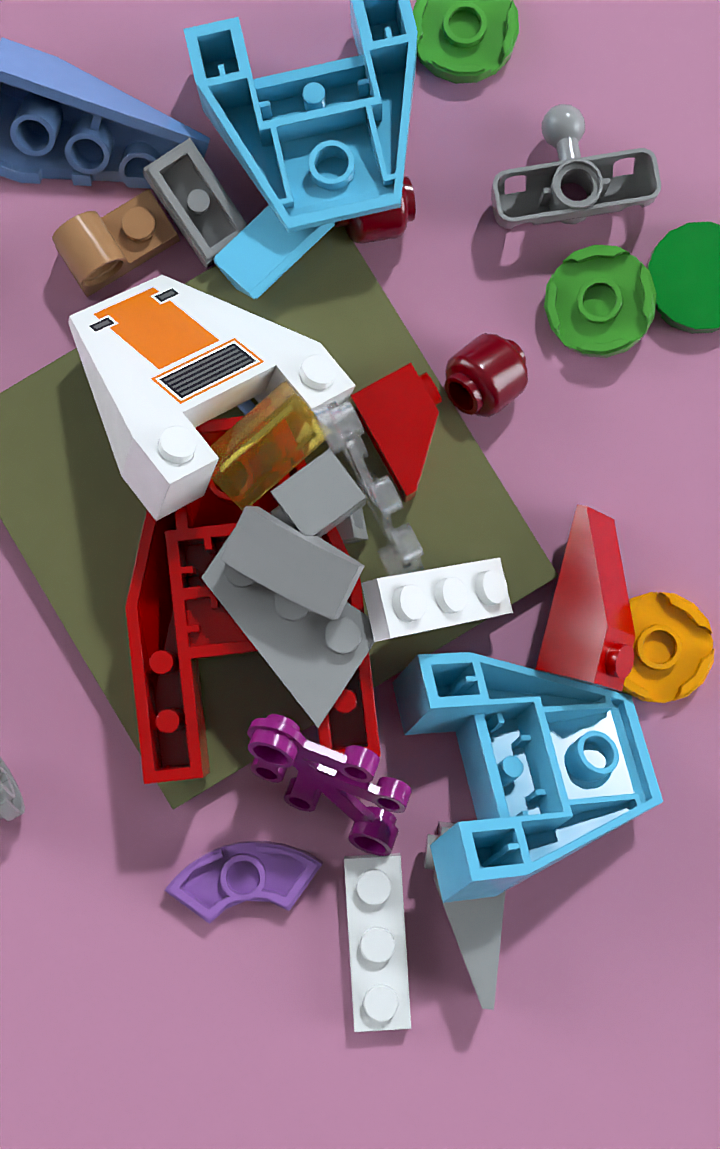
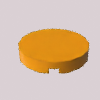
(669, 648)

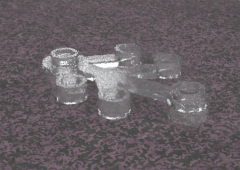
(342, 433)

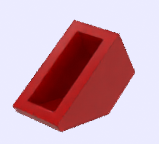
(400, 422)

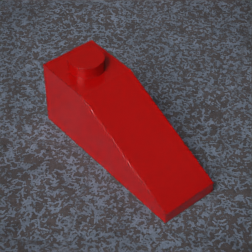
(590, 615)

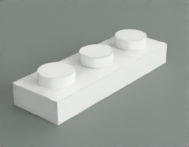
(436, 598)
(377, 942)

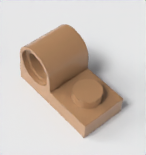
(113, 245)

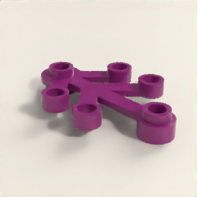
(339, 776)

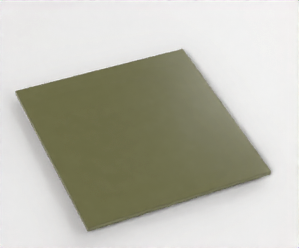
(85, 523)

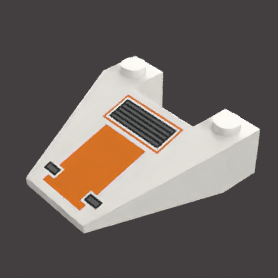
(176, 359)

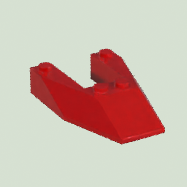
(179, 619)

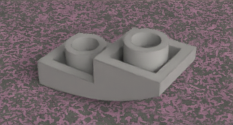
(292, 563)

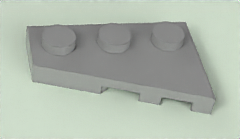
(302, 647)

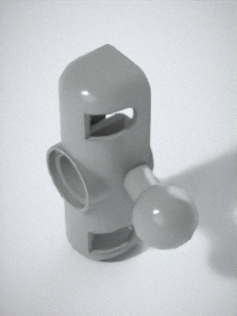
(544, 199)

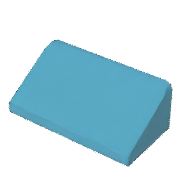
(264, 252)

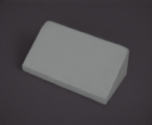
(195, 200)

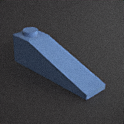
(75, 125)

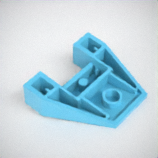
(321, 136)
(542, 762)

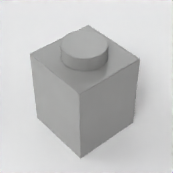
(317, 496)

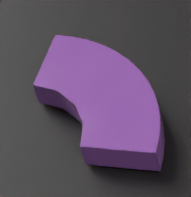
(242, 874)

